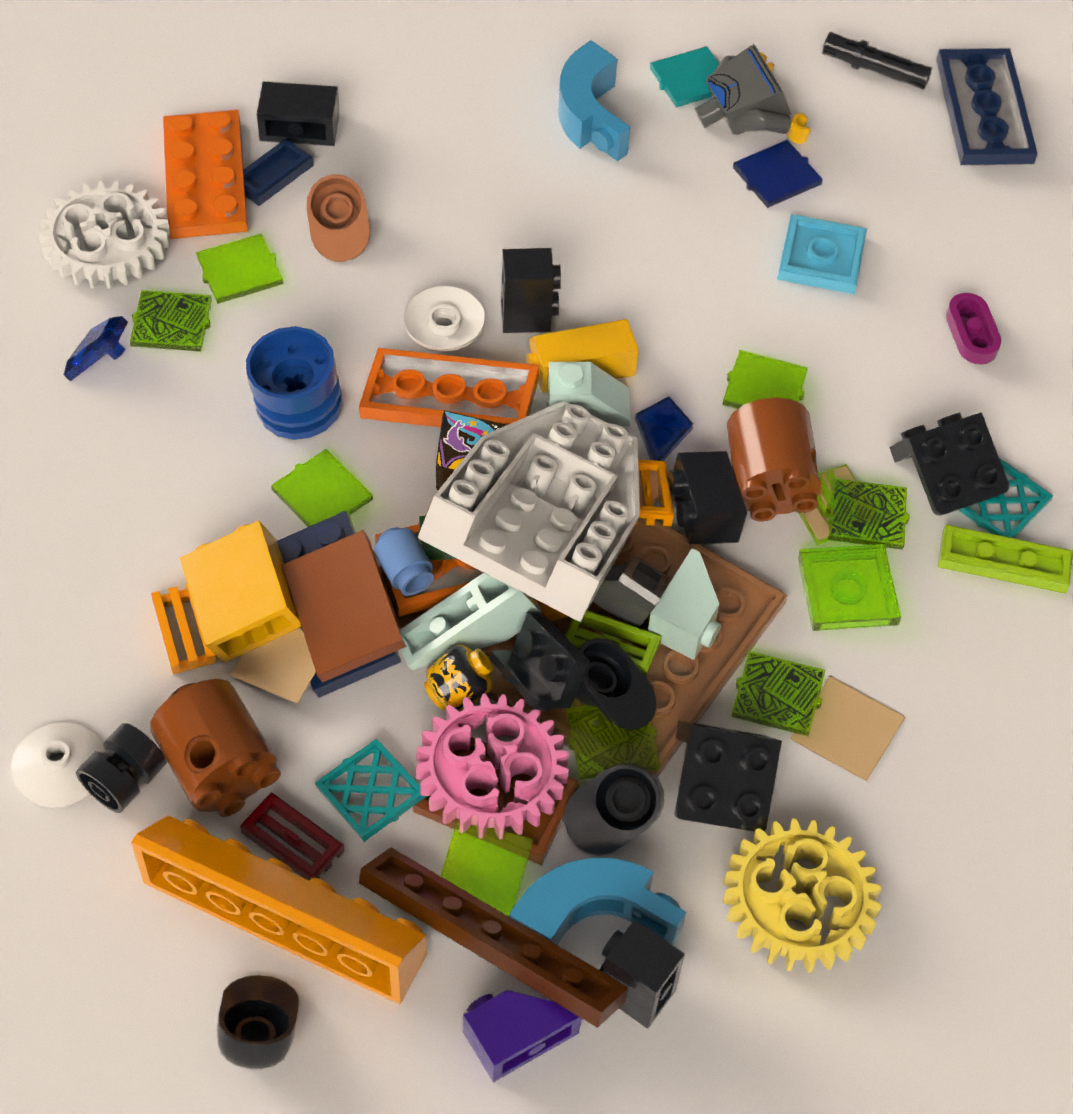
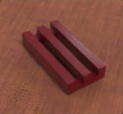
(322, 862)

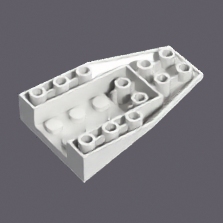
(542, 505)

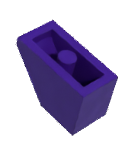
(515, 1030)

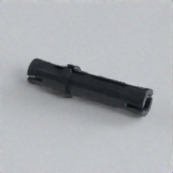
(876, 60)

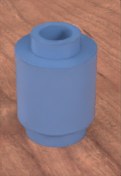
(404, 560)

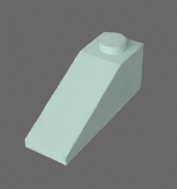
(473, 616)

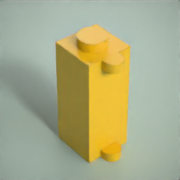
(606, 345)

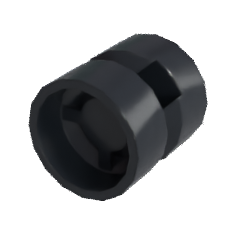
(127, 761)

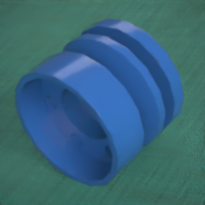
(294, 382)

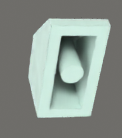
(590, 388)
(687, 609)

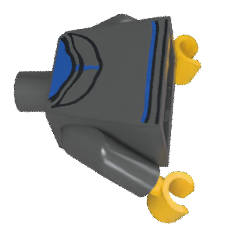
(750, 98)

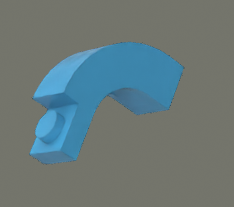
(582, 81)
(593, 889)

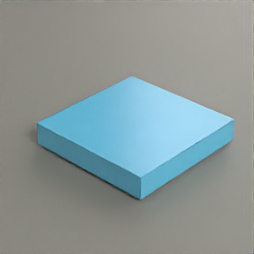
(822, 254)

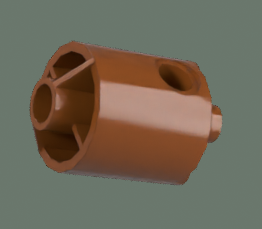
(774, 457)
(213, 746)

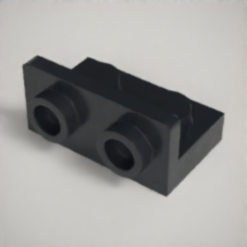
(542, 664)

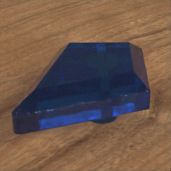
(98, 342)
(662, 428)

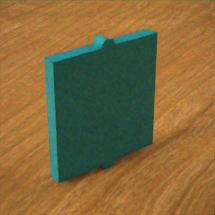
(685, 75)

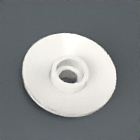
(444, 318)
(48, 781)

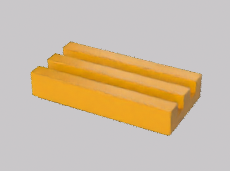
(648, 510)
(176, 598)

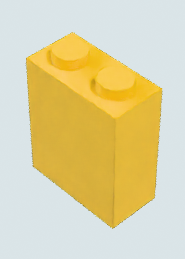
(240, 591)

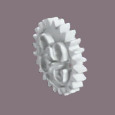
(104, 234)

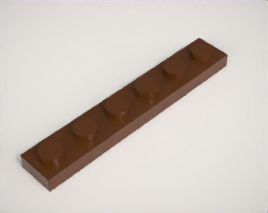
(494, 936)

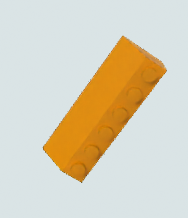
(281, 906)

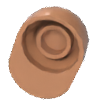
(338, 218)

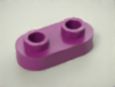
(976, 336)

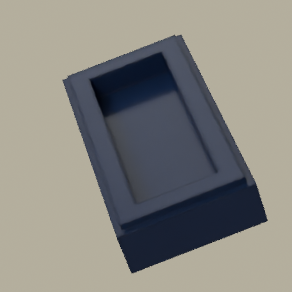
(275, 171)

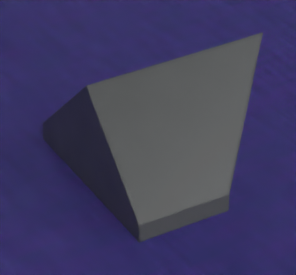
(631, 590)

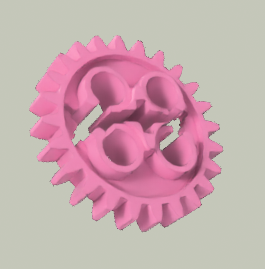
(451, 777)

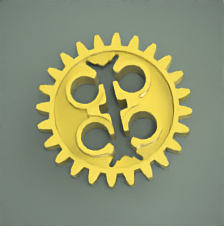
(766, 913)

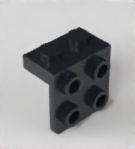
(954, 462)

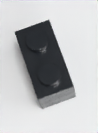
(298, 113)
(528, 290)
(707, 497)
(645, 966)

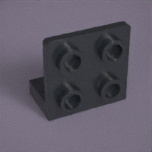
(726, 776)

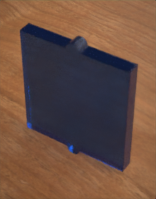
(777, 173)

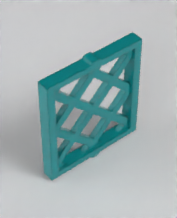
(1021, 479)
(350, 765)

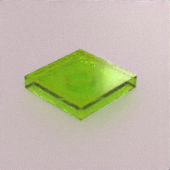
(849, 587)

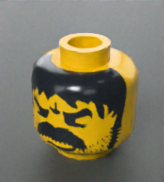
(458, 675)

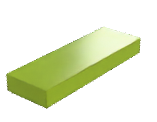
(1005, 559)

